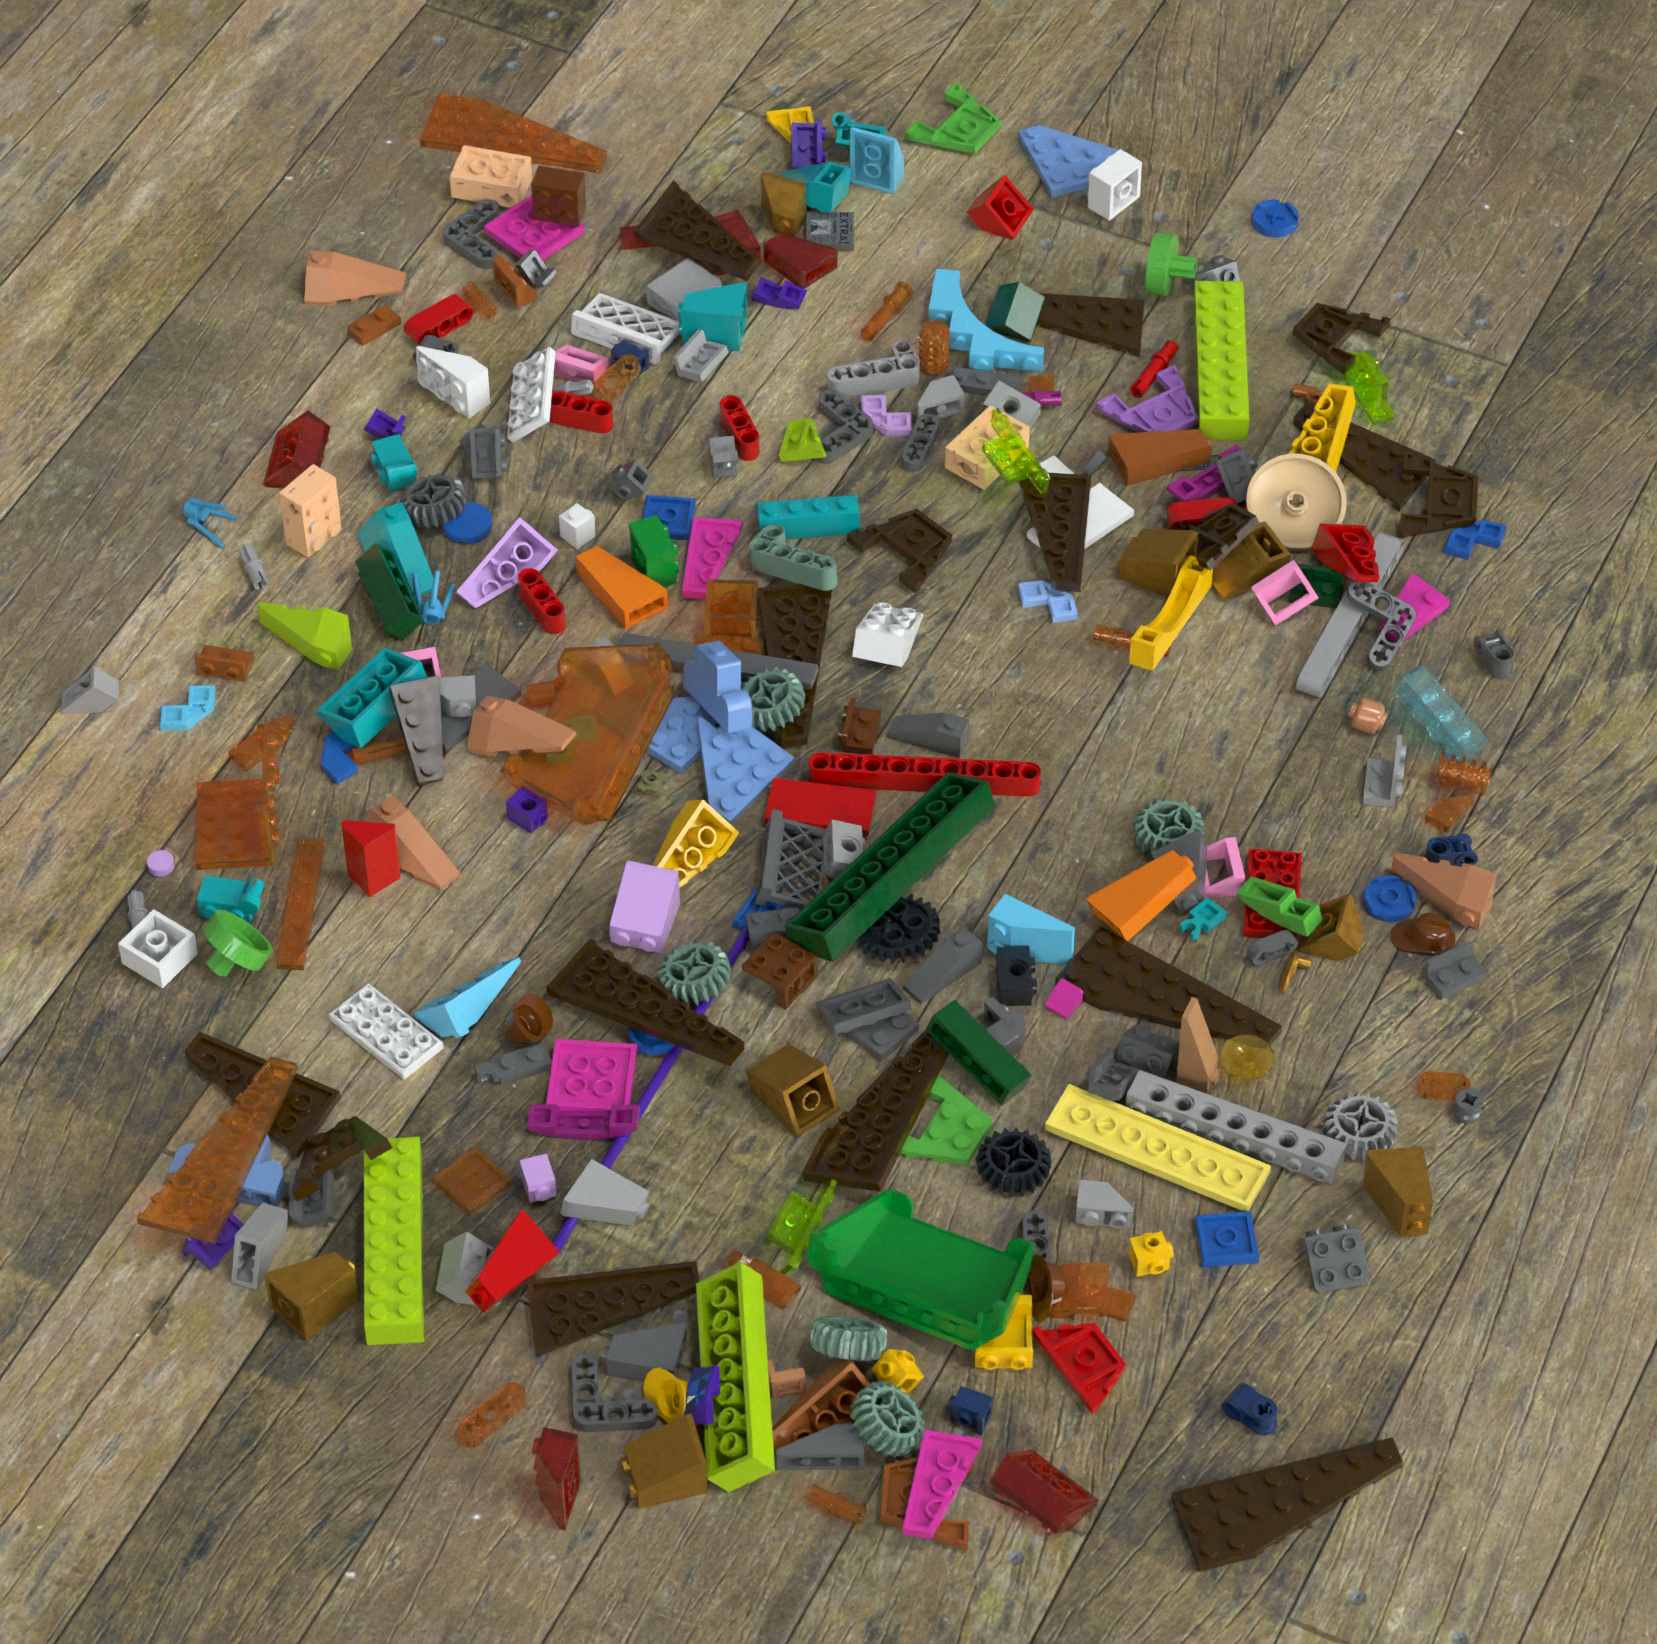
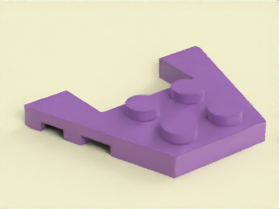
(1164, 412)

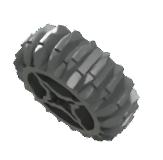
(434, 500)

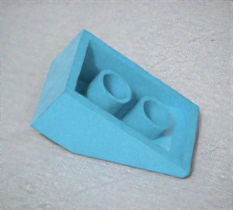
(875, 160)
(1019, 924)

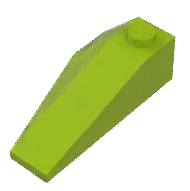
(317, 634)

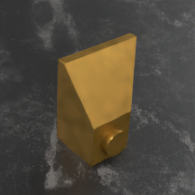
(783, 203)
(1338, 933)

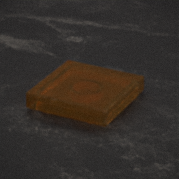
(473, 1181)

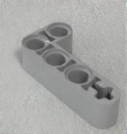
(879, 374)

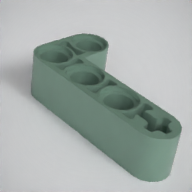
(776, 558)

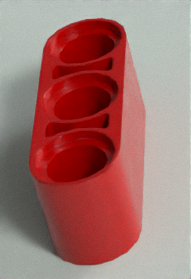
(439, 319)
(581, 412)
(739, 424)
(1192, 512)
(541, 601)

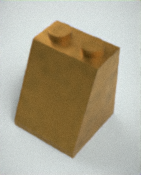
(1157, 558)
(794, 1088)
(1400, 1188)
(312, 1292)
(666, 1464)

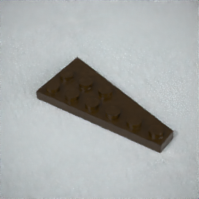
(1096, 319)
(1374, 460)
(1061, 525)
(587, 1303)

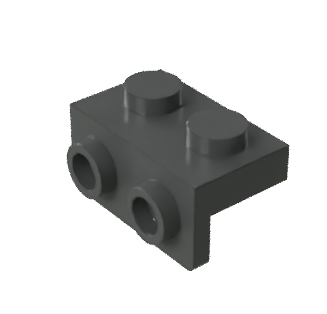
(1217, 269)
(486, 452)
(762, 924)
(1147, 1050)
(1109, 1078)
(316, 1206)

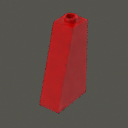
(513, 1260)

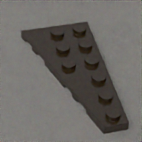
(693, 232)
(232, 1070)

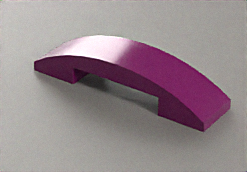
(1201, 485)
(582, 1125)

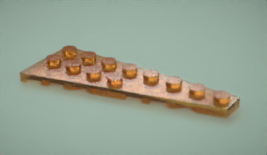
(209, 1182)

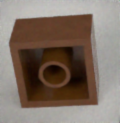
(558, 196)

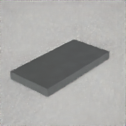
(487, 683)

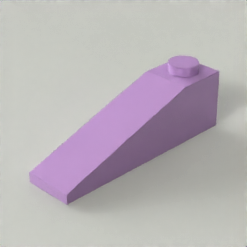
(516, 550)

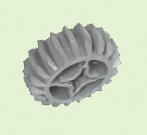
(1347, 1114)

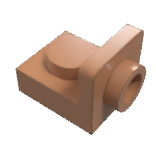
(786, 1382)

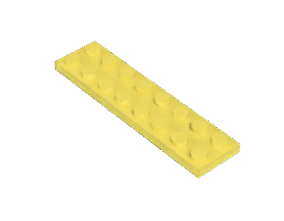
(1158, 1148)

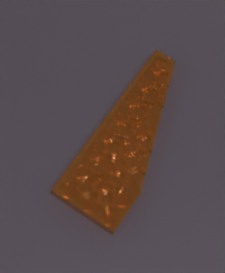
(483, 125)

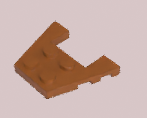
(895, 1498)

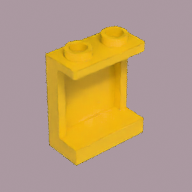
(1014, 1346)

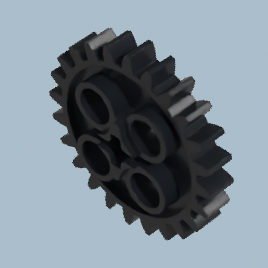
(902, 931)

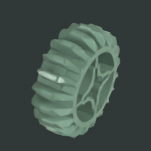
(785, 695)
(1164, 823)
(695, 972)
(848, 1338)
(887, 1419)

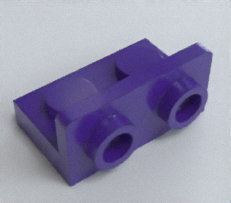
(211, 1253)

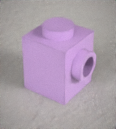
(538, 1178)

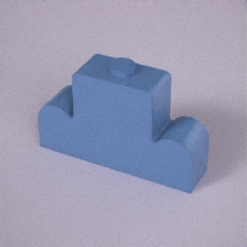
(716, 685)
(264, 1182)

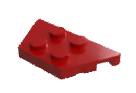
(1083, 1359)

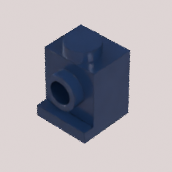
(624, 348)
(971, 1408)

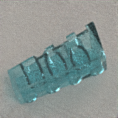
(1439, 714)

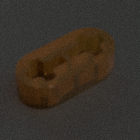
(1442, 1084)

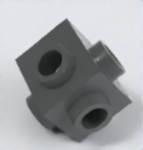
(630, 480)

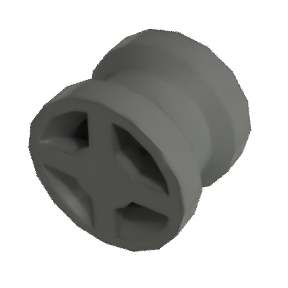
(1463, 1110)

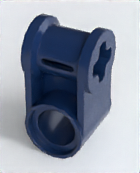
(1451, 849)
(1250, 1407)

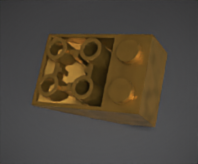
(1250, 562)

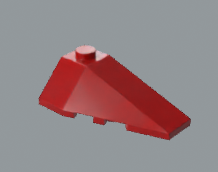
(1347, 551)

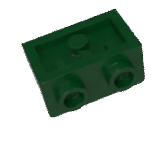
(1324, 581)

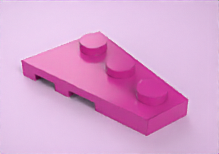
(1425, 601)

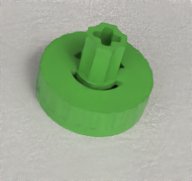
(1166, 264)
(235, 943)

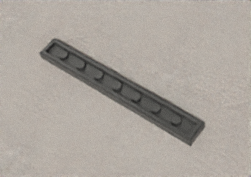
(750, 663)

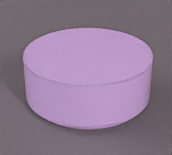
(160, 863)

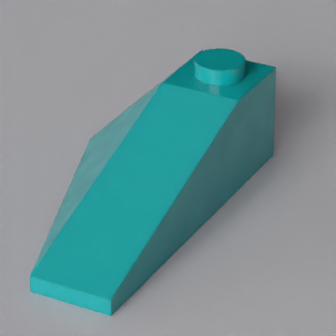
(395, 531)

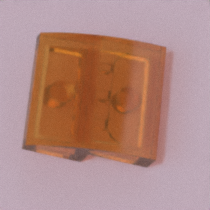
(1084, 1291)

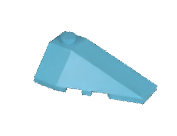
(467, 1003)

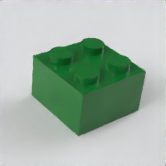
(653, 550)

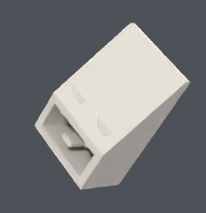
(454, 379)
(886, 634)

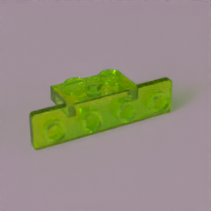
(1370, 387)
(1012, 456)
(795, 1223)

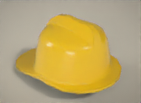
(666, 1393)

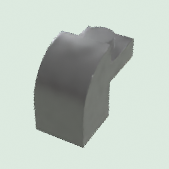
(723, 456)
(1005, 1026)

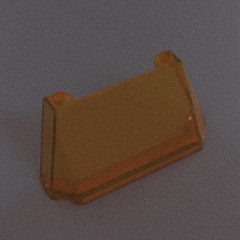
(615, 706)

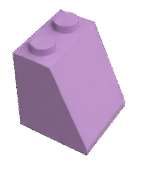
(645, 907)

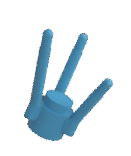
(199, 511)
(431, 609)

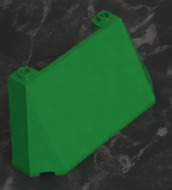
(920, 1271)

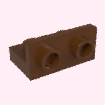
(860, 729)

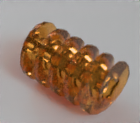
(934, 346)
(1464, 773)

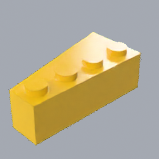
(1328, 426)

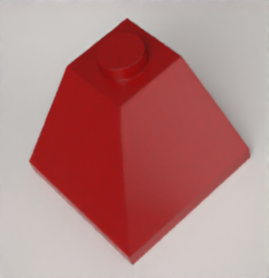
(1000, 209)

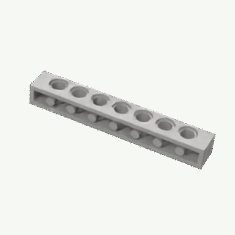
(1237, 1127)

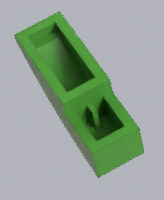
(1280, 905)

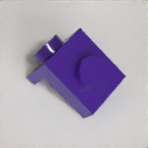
(383, 426)

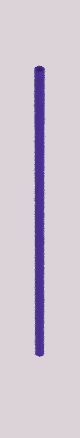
(650, 1091)

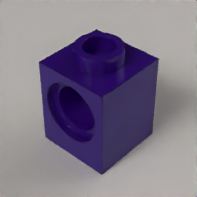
(527, 810)

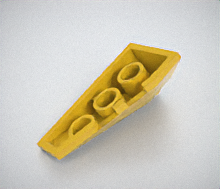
(695, 840)

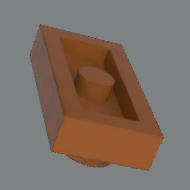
(374, 325)

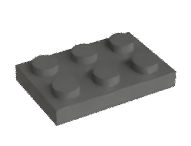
(863, 1006)

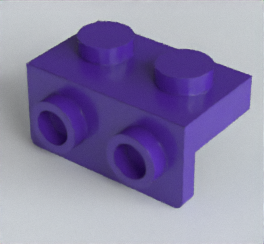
(807, 144)

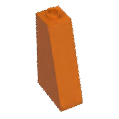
(620, 587)
(1142, 894)

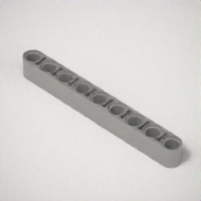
(1345, 624)

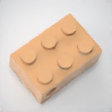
(490, 176)
(965, 452)
(310, 511)

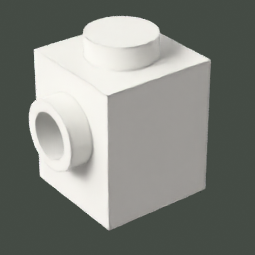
(577, 526)

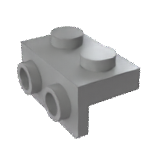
(698, 357)

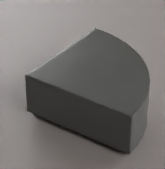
(1099, 458)

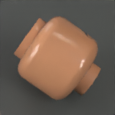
(1367, 715)

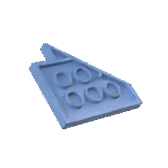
(1062, 158)
(677, 735)
(738, 767)

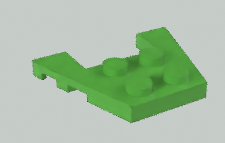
(964, 130)
(954, 1130)

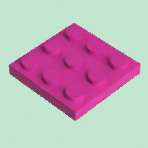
(521, 233)
(591, 1075)

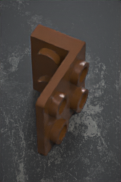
(782, 966)

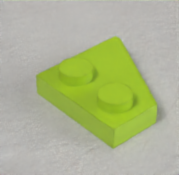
(801, 441)

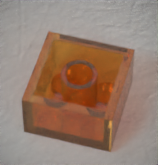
(731, 607)

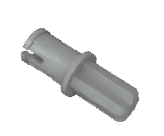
(579, 388)
(253, 566)
(136, 908)

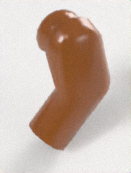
(1310, 393)

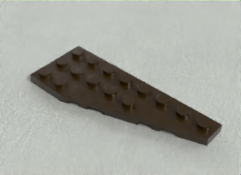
(1138, 983)
(872, 1134)
(1251, 1511)

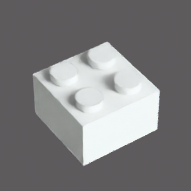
(1114, 184)
(158, 948)

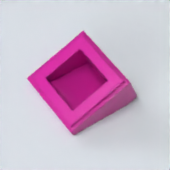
(1064, 999)

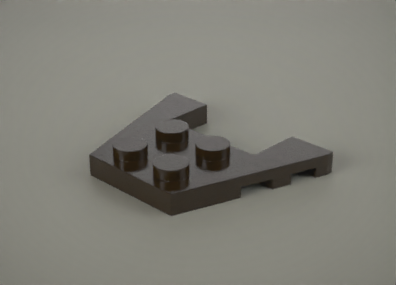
(1329, 326)
(1449, 501)
(1223, 531)
(914, 538)
(334, 1147)

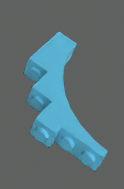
(969, 334)

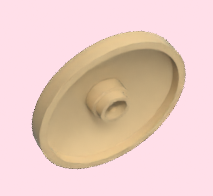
(1295, 497)

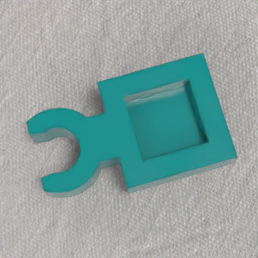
(1204, 916)

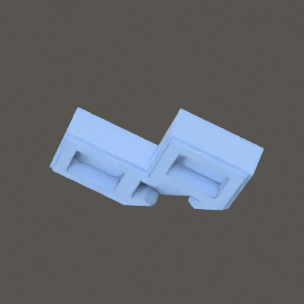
(1039, 593)

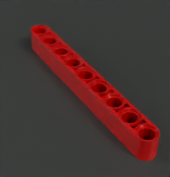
(921, 773)

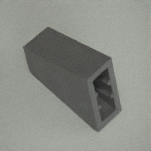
(1196, 850)
(639, 1352)

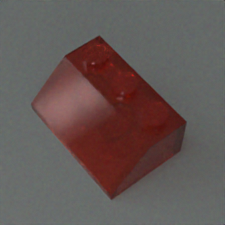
(296, 449)
(557, 1472)
(1042, 1491)

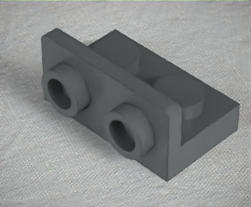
(1237, 473)
(1453, 970)

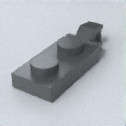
(514, 1065)

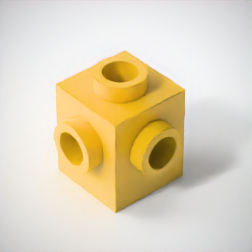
(1150, 1253)
(899, 1369)

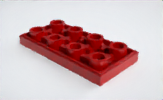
(820, 803)
(1275, 867)

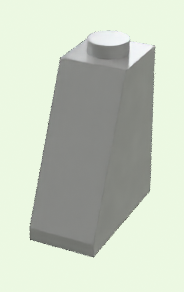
(605, 1197)
(258, 1244)

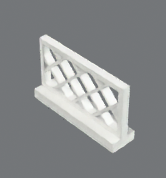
(608, 334)

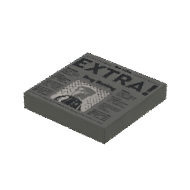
(831, 229)

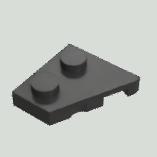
(885, 1035)

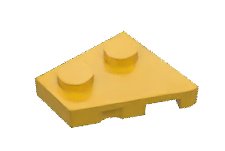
(782, 119)

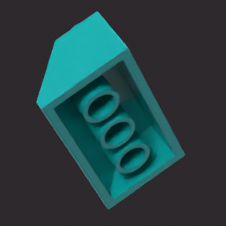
(811, 516)
(364, 701)

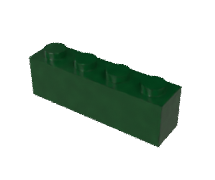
(389, 591)
(978, 1052)

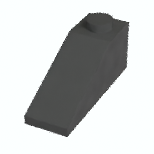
(932, 731)
(945, 965)
(828, 1449)

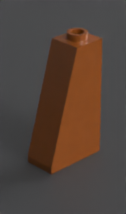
(1157, 453)

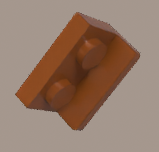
(512, 282)
(224, 663)

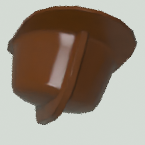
(1425, 934)
(528, 1020)
(1046, 1286)

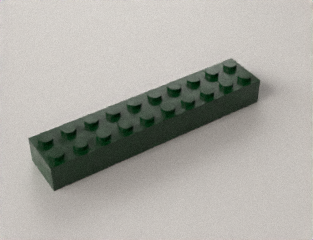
(891, 865)

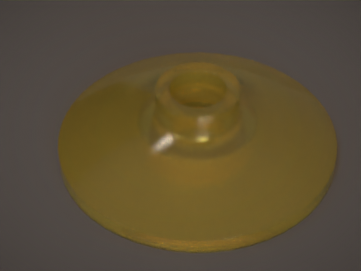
(1247, 1049)

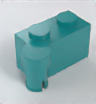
(843, 124)
(393, 463)
(230, 896)

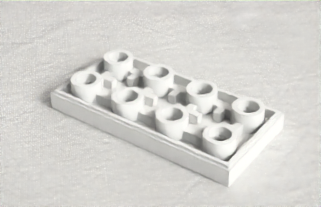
(531, 394)
(1104, 515)
(386, 1031)

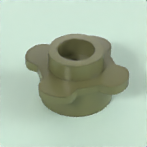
(651, 782)

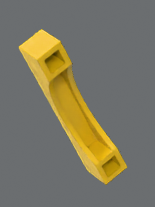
(1154, 639)

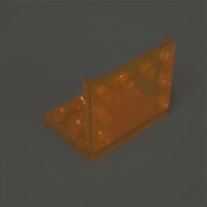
(239, 816)

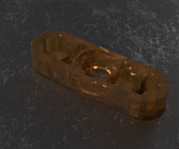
(629, 376)
(486, 1426)

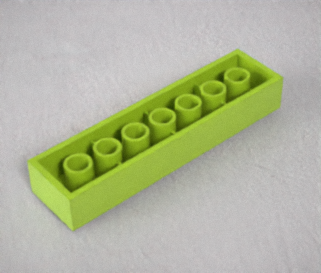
(1221, 360)
(394, 1245)
(735, 1340)

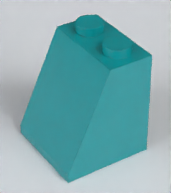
(717, 312)

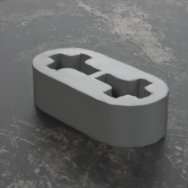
(1272, 947)

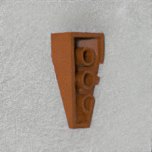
(822, 1404)

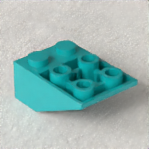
(824, 182)

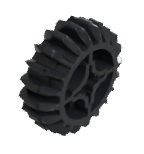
(1013, 1162)

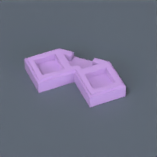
(887, 423)

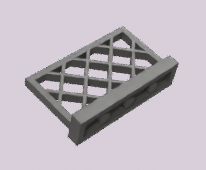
(771, 862)

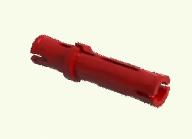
(1159, 362)

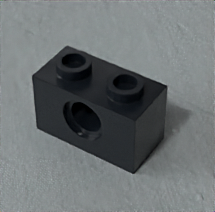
(1014, 976)

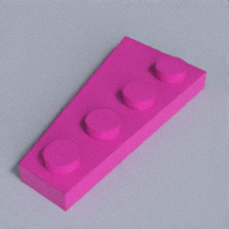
(707, 552)
(937, 1478)

